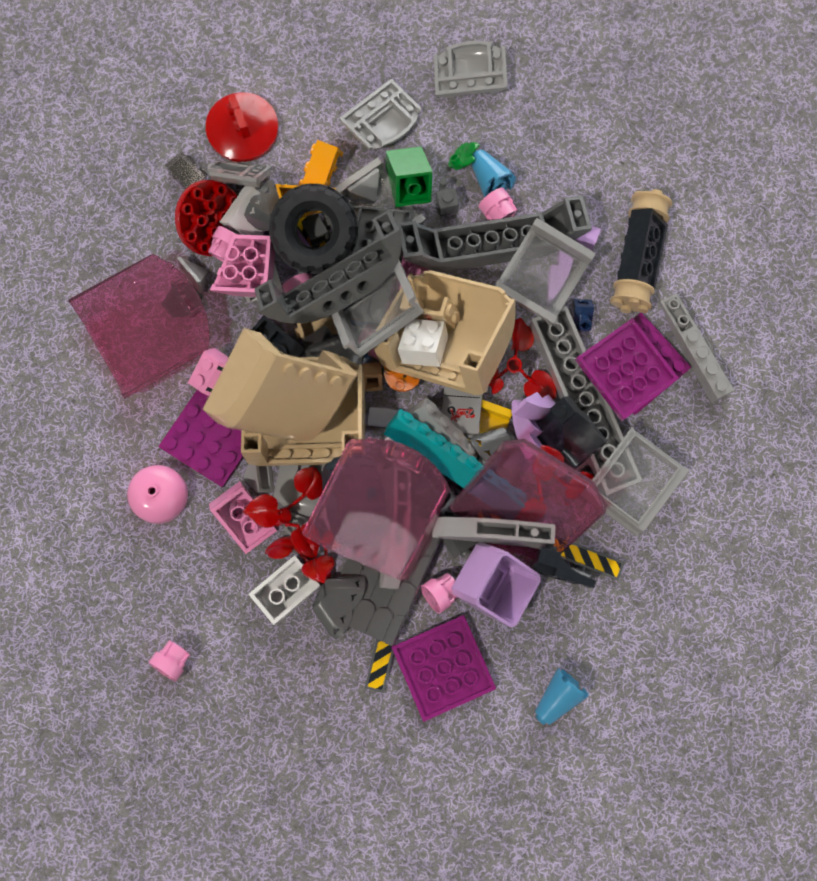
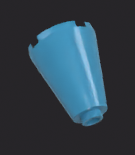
(491, 173)
(559, 697)

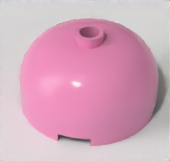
(166, 502)

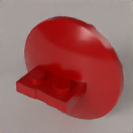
(242, 127)
(200, 213)

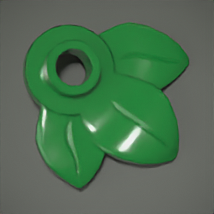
(463, 155)

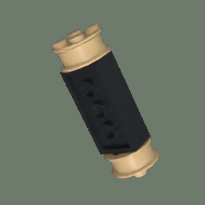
(642, 251)

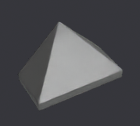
(366, 188)
(194, 273)
(259, 478)

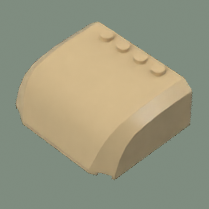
(475, 343)
(278, 392)
(330, 443)

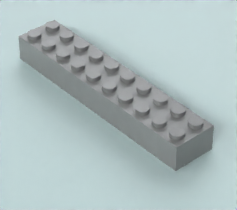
(559, 349)

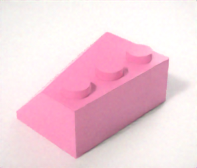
(246, 266)

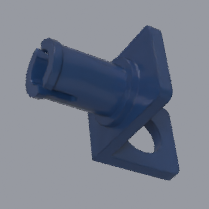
(583, 314)

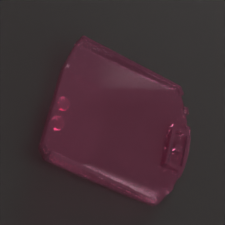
(144, 322)
(531, 487)
(379, 506)

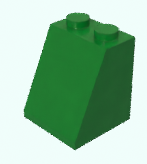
(409, 176)

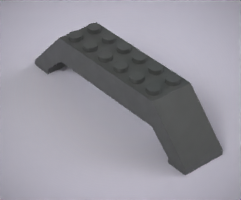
(486, 241)

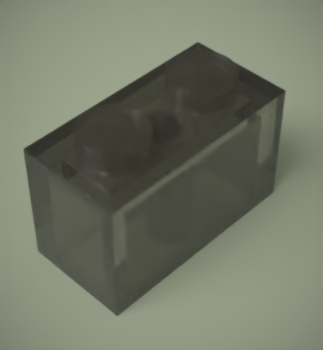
(185, 171)

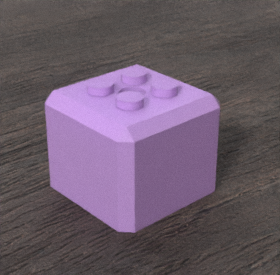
(496, 584)

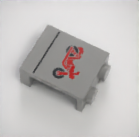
(463, 410)

